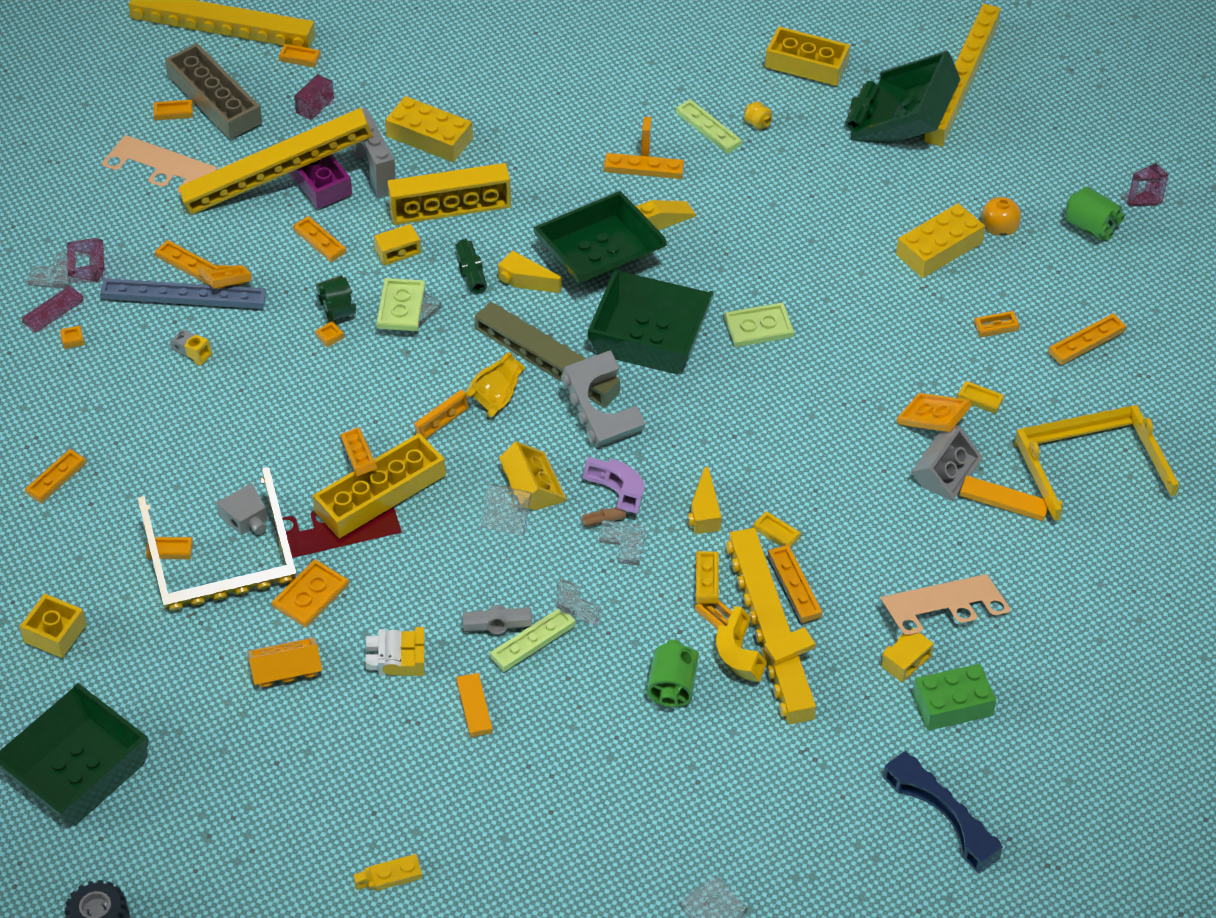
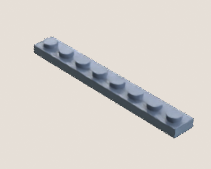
(183, 293)

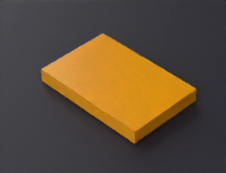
(934, 412)
(310, 593)

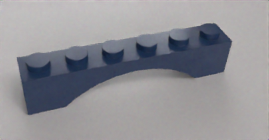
(911, 779)

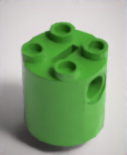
(1094, 213)
(673, 674)

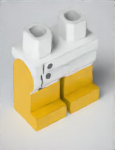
(398, 652)

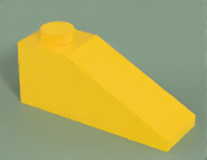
(666, 213)
(526, 274)
(705, 511)

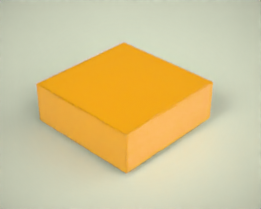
(329, 334)
(72, 337)

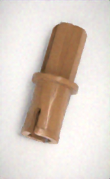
(604, 514)

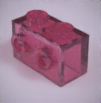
(314, 97)

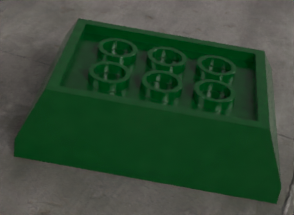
(910, 100)
(599, 237)
(648, 321)
(75, 754)

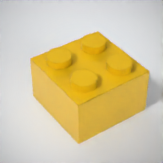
(53, 625)

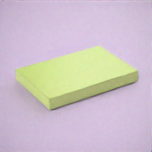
(401, 304)
(758, 324)

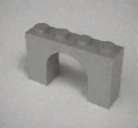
(379, 158)
(601, 427)

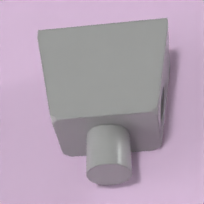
(243, 510)

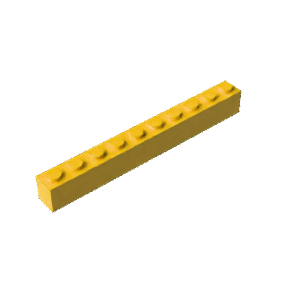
(226, 21)
(967, 67)
(275, 161)
(770, 623)

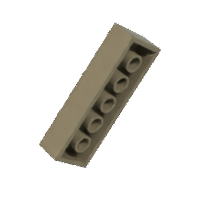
(213, 91)

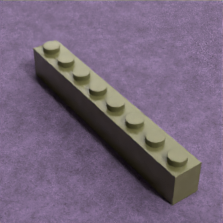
(538, 348)

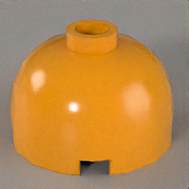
(1001, 216)

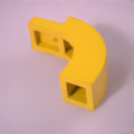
(729, 641)

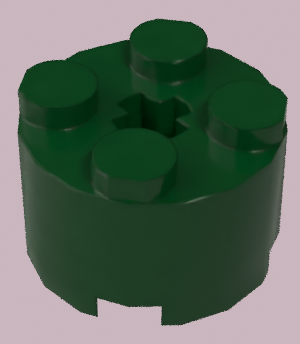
(335, 298)

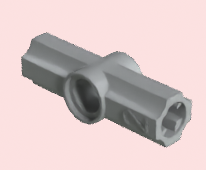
(497, 619)

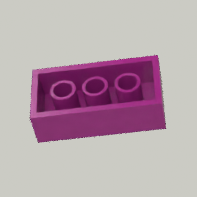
(323, 181)

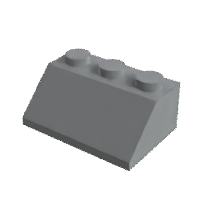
(947, 463)

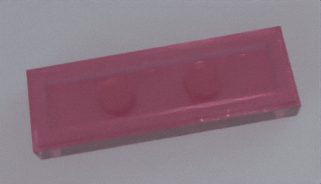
(52, 309)

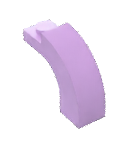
(618, 477)

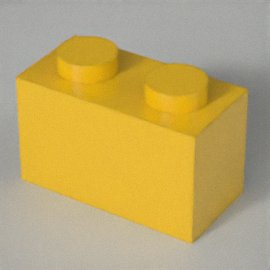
(397, 244)
(907, 655)

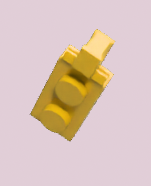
(389, 873)

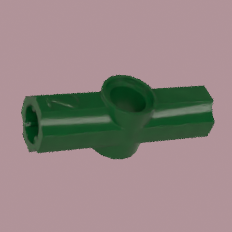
(862, 105)
(471, 266)

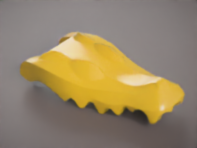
(495, 384)

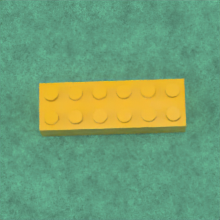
(449, 193)
(361, 498)

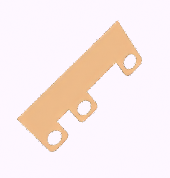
(163, 160)
(947, 595)

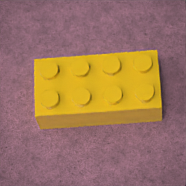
(807, 56)
(429, 129)
(940, 240)

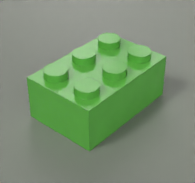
(954, 697)

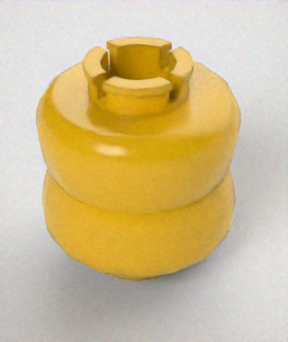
(758, 115)

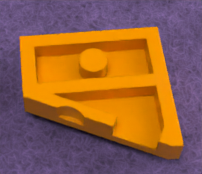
(225, 275)

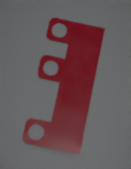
(323, 538)

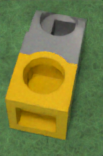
(191, 346)

